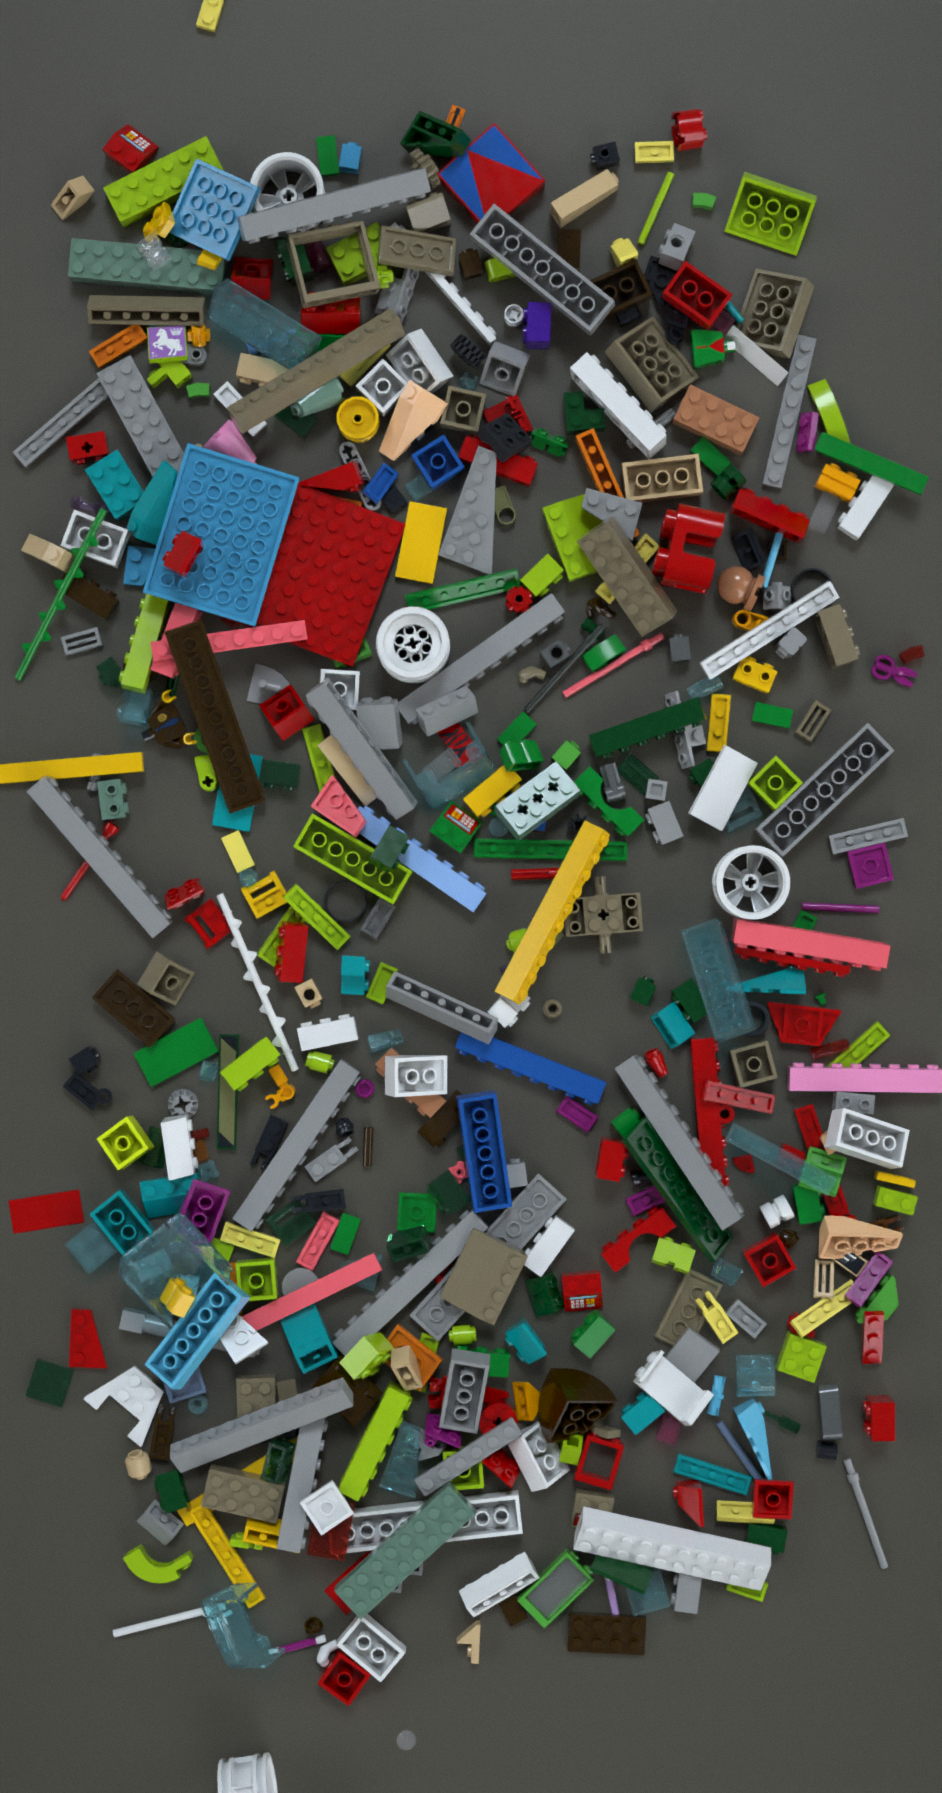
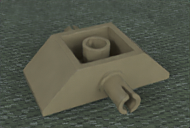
(622, 909)

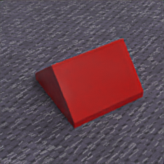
(772, 1499)

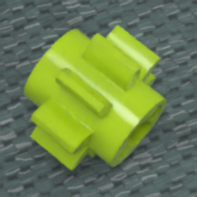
(384, 275)

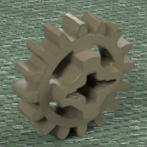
(426, 162)

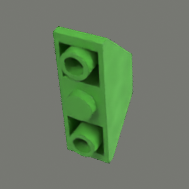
(883, 1299)

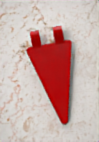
(439, 1384)

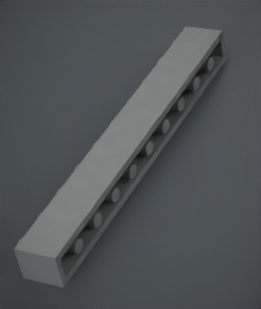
(333, 204)
(484, 656)
(100, 856)
(680, 1142)
(295, 1146)
(410, 1283)
(261, 1425)

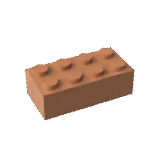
(715, 420)

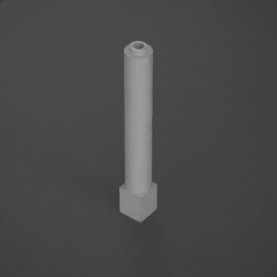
(140, 1321)

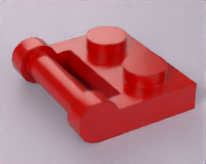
(214, 919)

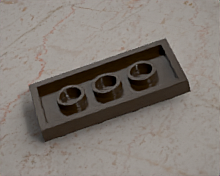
(133, 1008)
(606, 1633)

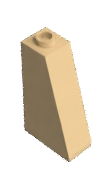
(583, 197)

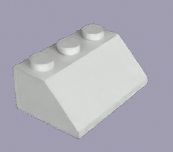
(419, 361)
(179, 1146)
(537, 1458)

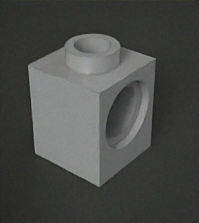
(516, 1173)

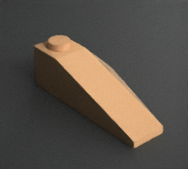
(412, 415)
(845, 1235)

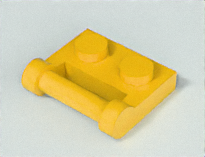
(267, 901)

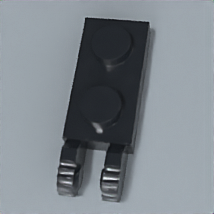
(269, 1140)
(320, 1201)

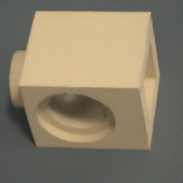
(310, 984)

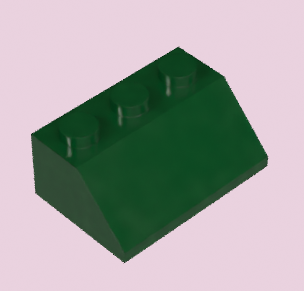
(623, 1572)

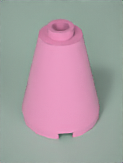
(231, 443)

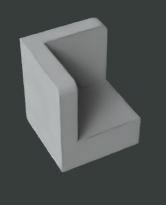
(656, 790)

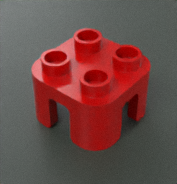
(694, 527)

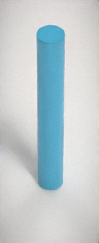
(772, 558)

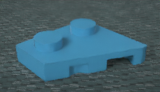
(137, 565)

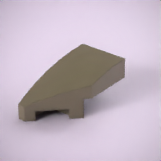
(605, 1431)

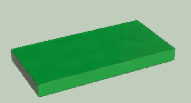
(176, 1052)

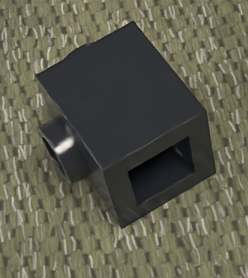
(605, 156)
(86, 1060)

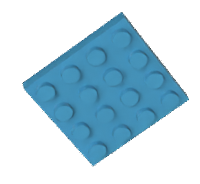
(210, 208)

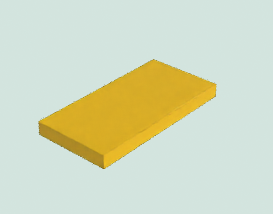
(421, 542)

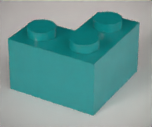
(354, 974)

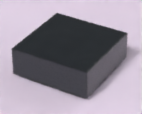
(394, 499)

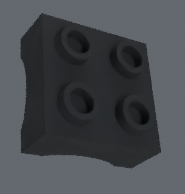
(505, 437)

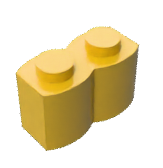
(177, 1296)

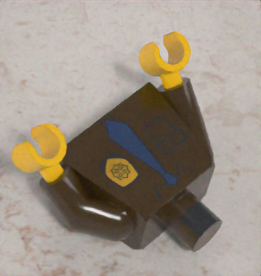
(167, 725)

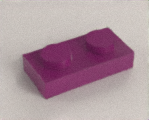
(807, 432)

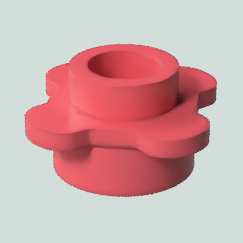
(459, 1167)

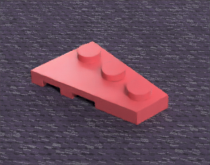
(338, 807)

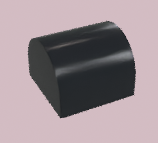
(826, 1450)

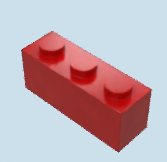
(291, 952)

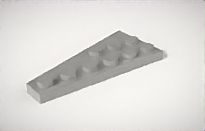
(472, 524)

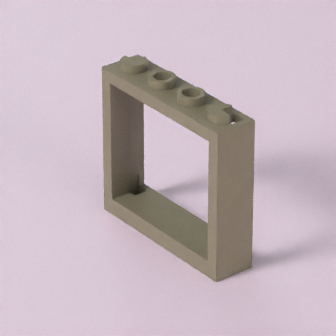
(338, 294)

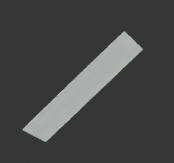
(756, 356)

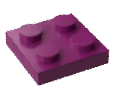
(870, 865)

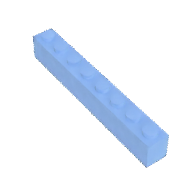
(426, 864)

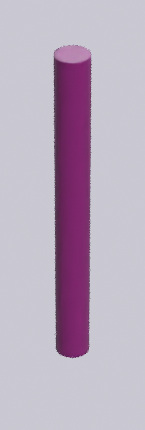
(840, 907)

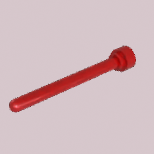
(109, 830)

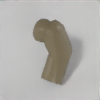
(530, 672)

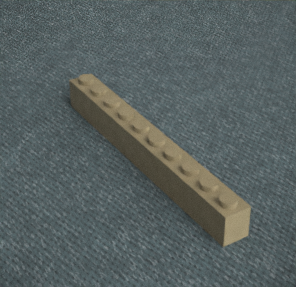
(316, 371)

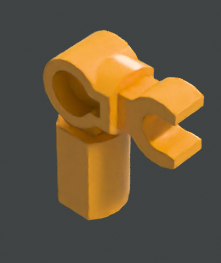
(286, 1090)

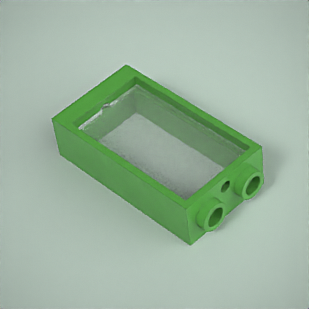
(556, 1587)

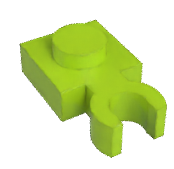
(236, 1541)

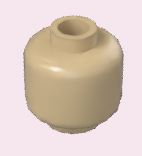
(138, 1464)

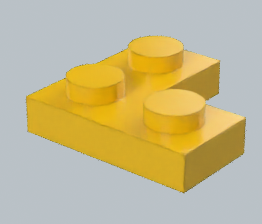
(161, 221)

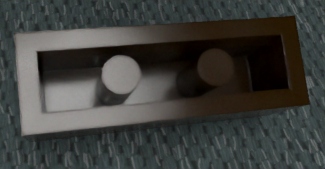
(92, 596)

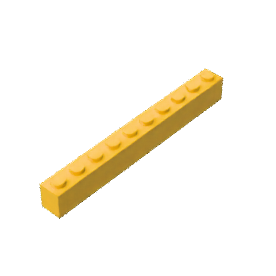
(552, 912)

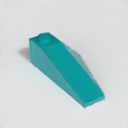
(782, 981)

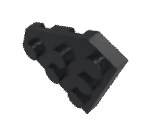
(658, 279)

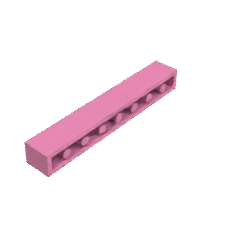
(864, 1078)

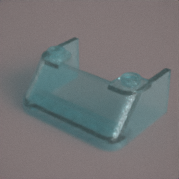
(460, 780)
(234, 1631)

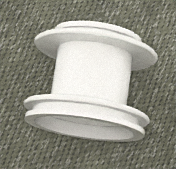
(405, 668)

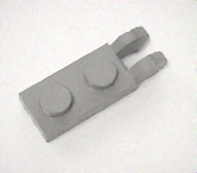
(329, 1160)

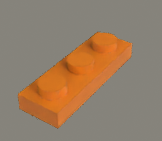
(118, 345)

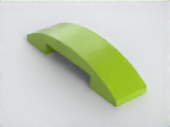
(828, 410)

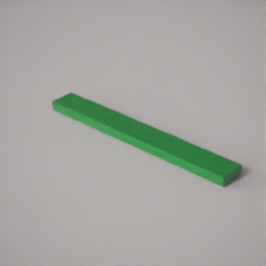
(540, 849)

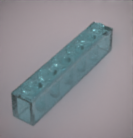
(781, 1159)

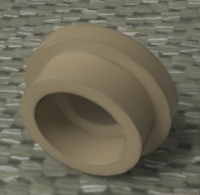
(547, 1004)

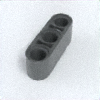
(829, 1412)

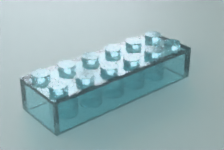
(261, 325)
(718, 980)

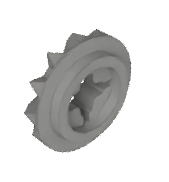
(186, 1095)

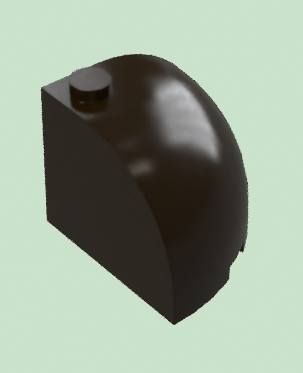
(572, 1403)

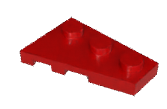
(84, 1341)

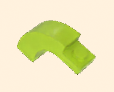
(153, 1571)

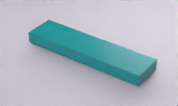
(712, 1474)

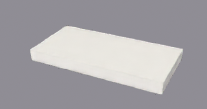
(723, 788)

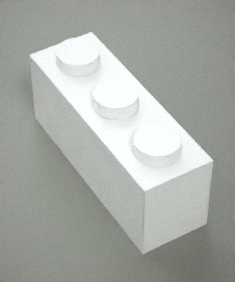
(327, 1032)
(548, 1244)

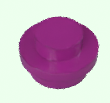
(364, 1088)

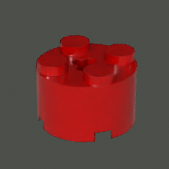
(688, 129)
(495, 1409)

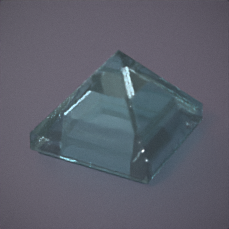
(208, 1071)

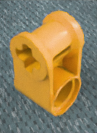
(752, 620)

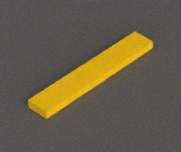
(225, 1553)

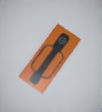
(455, 116)

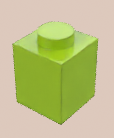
(571, 1450)

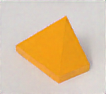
(526, 1400)

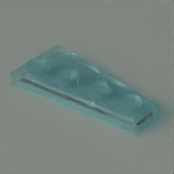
(403, 1461)

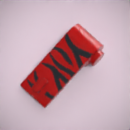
(458, 740)

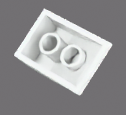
(415, 1075)

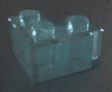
(135, 709)

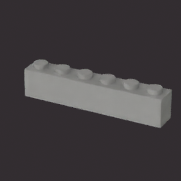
(441, 1007)

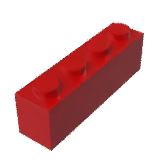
(515, 469)

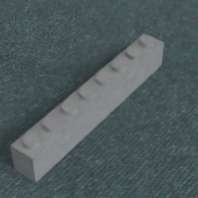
(361, 748)
(300, 1485)

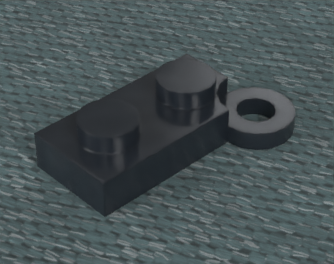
(86, 1091)

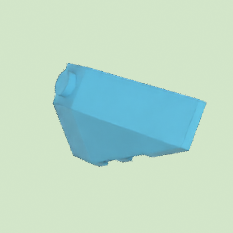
(753, 1423)

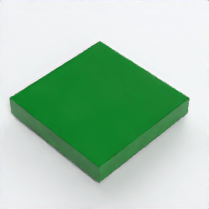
(416, 1210)

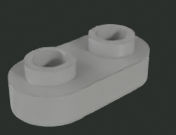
(192, 360)

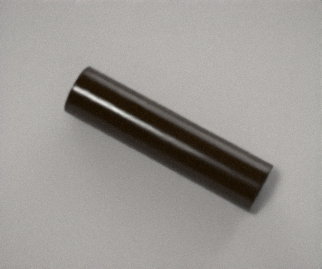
(368, 1146)

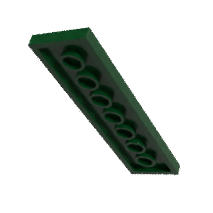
(676, 1189)

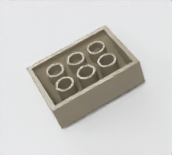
(775, 311)
(651, 364)
(484, 1275)

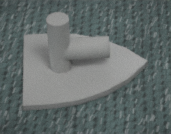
(265, 684)

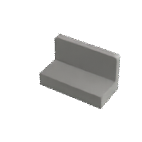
(159, 1524)

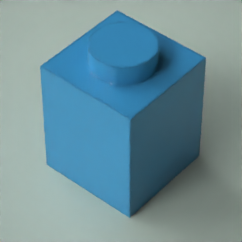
(350, 158)

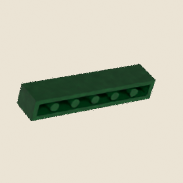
(647, 727)

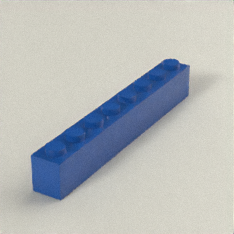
(534, 1066)

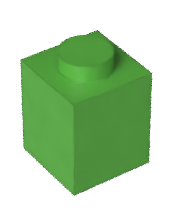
(566, 754)

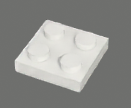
(326, 1507)

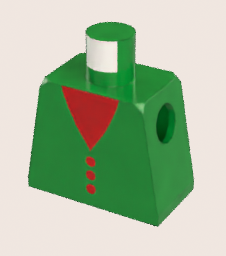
(709, 348)

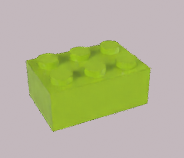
(348, 257)
(250, 1064)

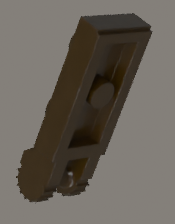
(162, 1434)

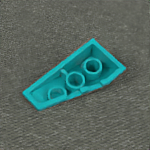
(151, 509)

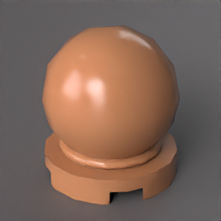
(738, 586)

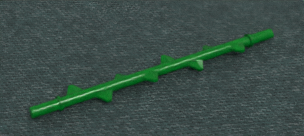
(62, 586)

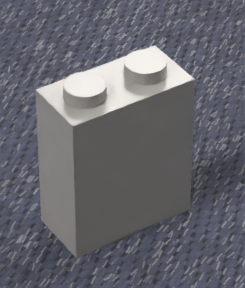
(381, 721)

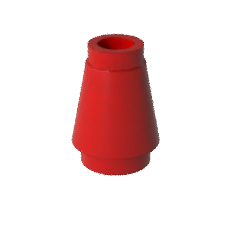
(655, 1060)

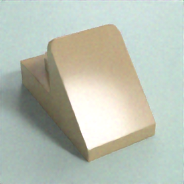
(471, 1636)

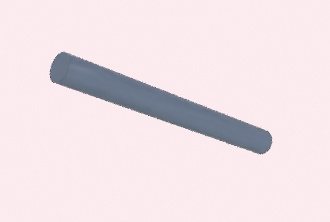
(738, 1450)

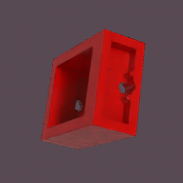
(595, 1479)

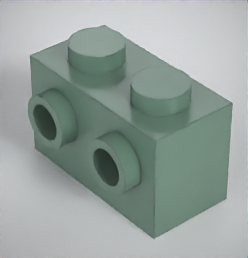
(113, 799)

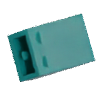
(309, 1338)

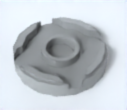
(297, 1278)

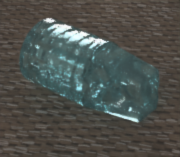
(705, 687)
(385, 1040)

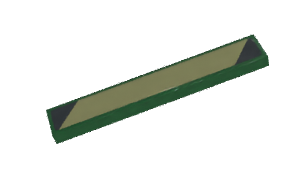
(226, 1096)

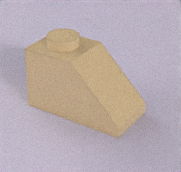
(72, 196)
(406, 1368)

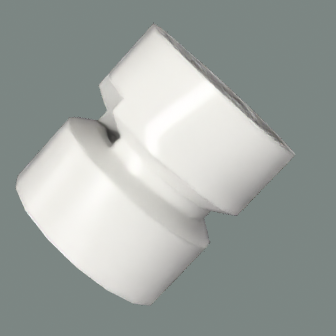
(776, 1211)

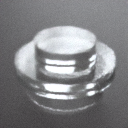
(406, 1740)

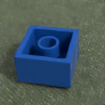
(438, 462)

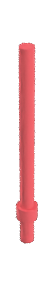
(645, 645)

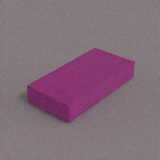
(577, 1113)

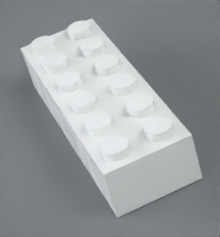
(618, 405)

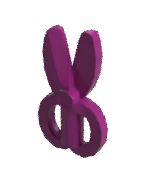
(897, 673)

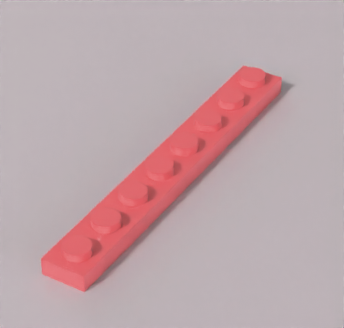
(242, 638)

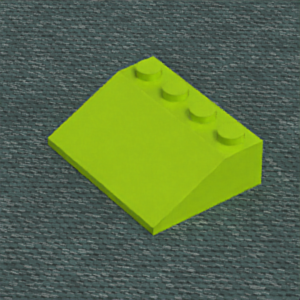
(770, 213)
(566, 525)

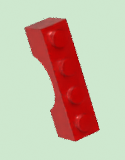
(656, 1223)

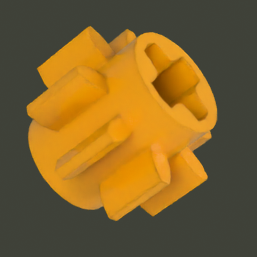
(198, 335)

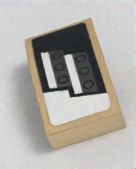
(852, 1263)

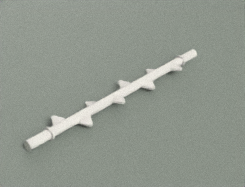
(252, 975)

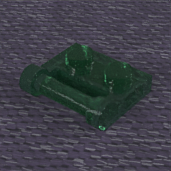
(293, 1227)

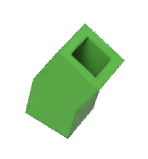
(703, 200)
(198, 390)

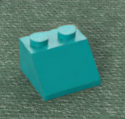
(525, 1341)

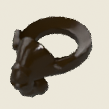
(598, 606)

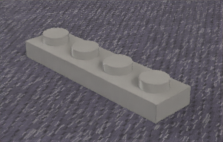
(867, 836)

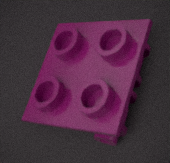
(434, 1433)

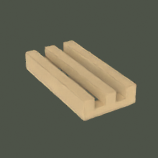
(822, 1294)

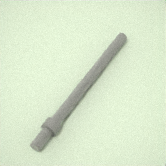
(853, 1478)

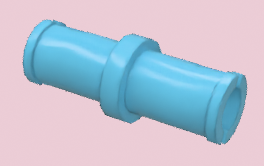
(717, 1390)

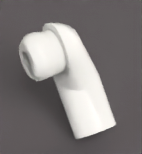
(323, 1654)

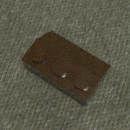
(364, 1391)

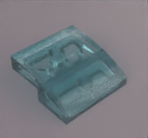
(755, 1375)

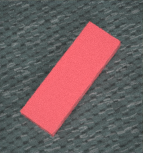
(317, 1241)

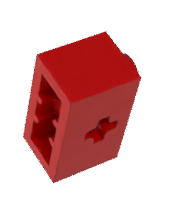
(78, 444)

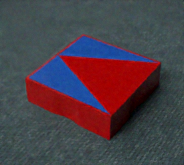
(491, 174)

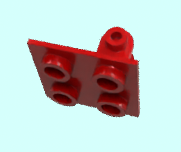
(514, 408)
(176, 896)
(503, 1466)

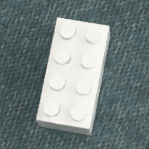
(867, 1138)

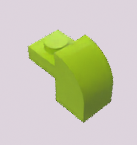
(174, 370)

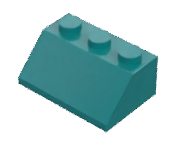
(165, 1196)

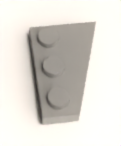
(606, 505)

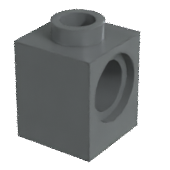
(679, 648)
(551, 661)

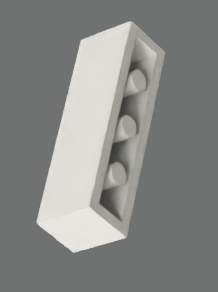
(864, 507)
(499, 1584)

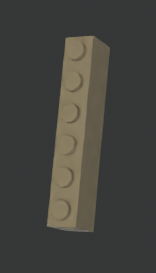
(146, 310)

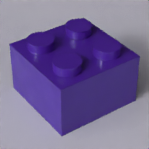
(538, 323)

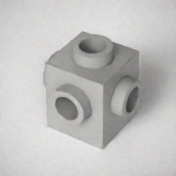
(776, 597)

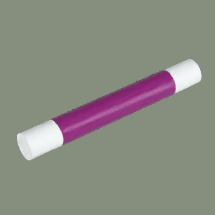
(304, 1643)

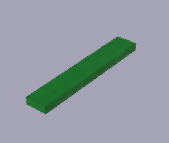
(871, 463)
(464, 590)

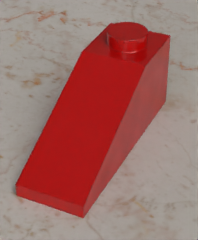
(341, 478)

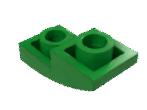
(603, 653)

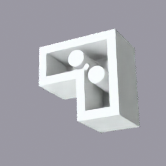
(507, 1010)

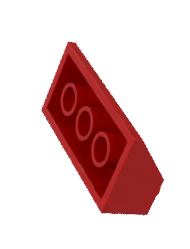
(769, 515)

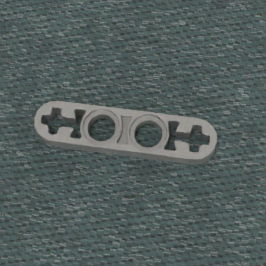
(365, 475)

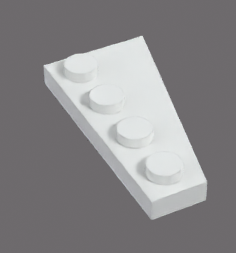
(241, 1340)

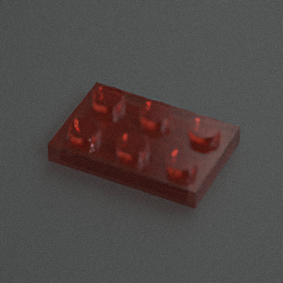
(332, 1543)

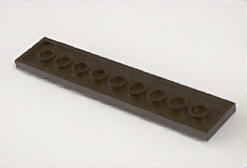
(215, 715)

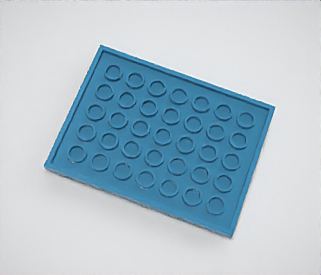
(240, 519)

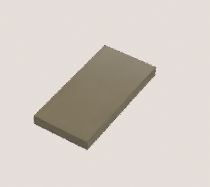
(416, 250)
(683, 1309)

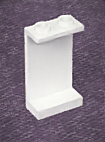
(672, 1388)

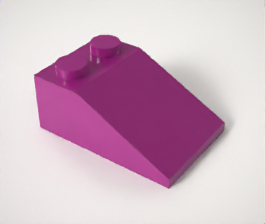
(204, 1206)

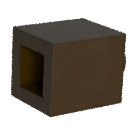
(470, 264)

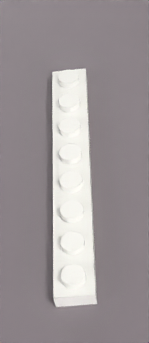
(461, 304)
(769, 630)

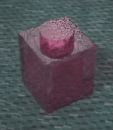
(668, 1429)

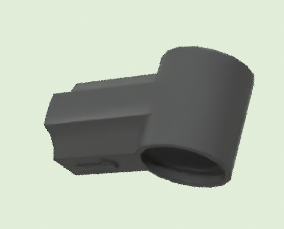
(613, 788)

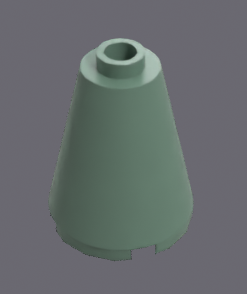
(320, 399)

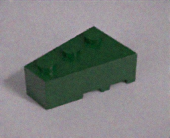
(435, 137)

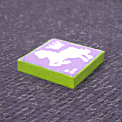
(167, 343)

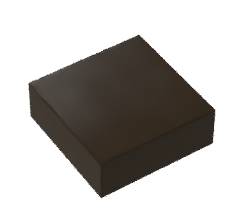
(782, 553)

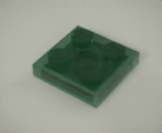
(49, 1382)

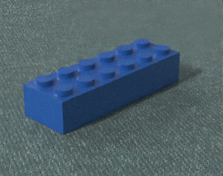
(484, 1151)

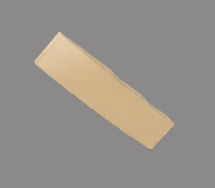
(343, 764)

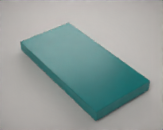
(240, 819)

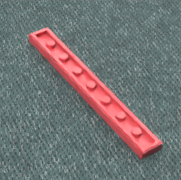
(313, 1292)

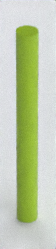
(655, 209)

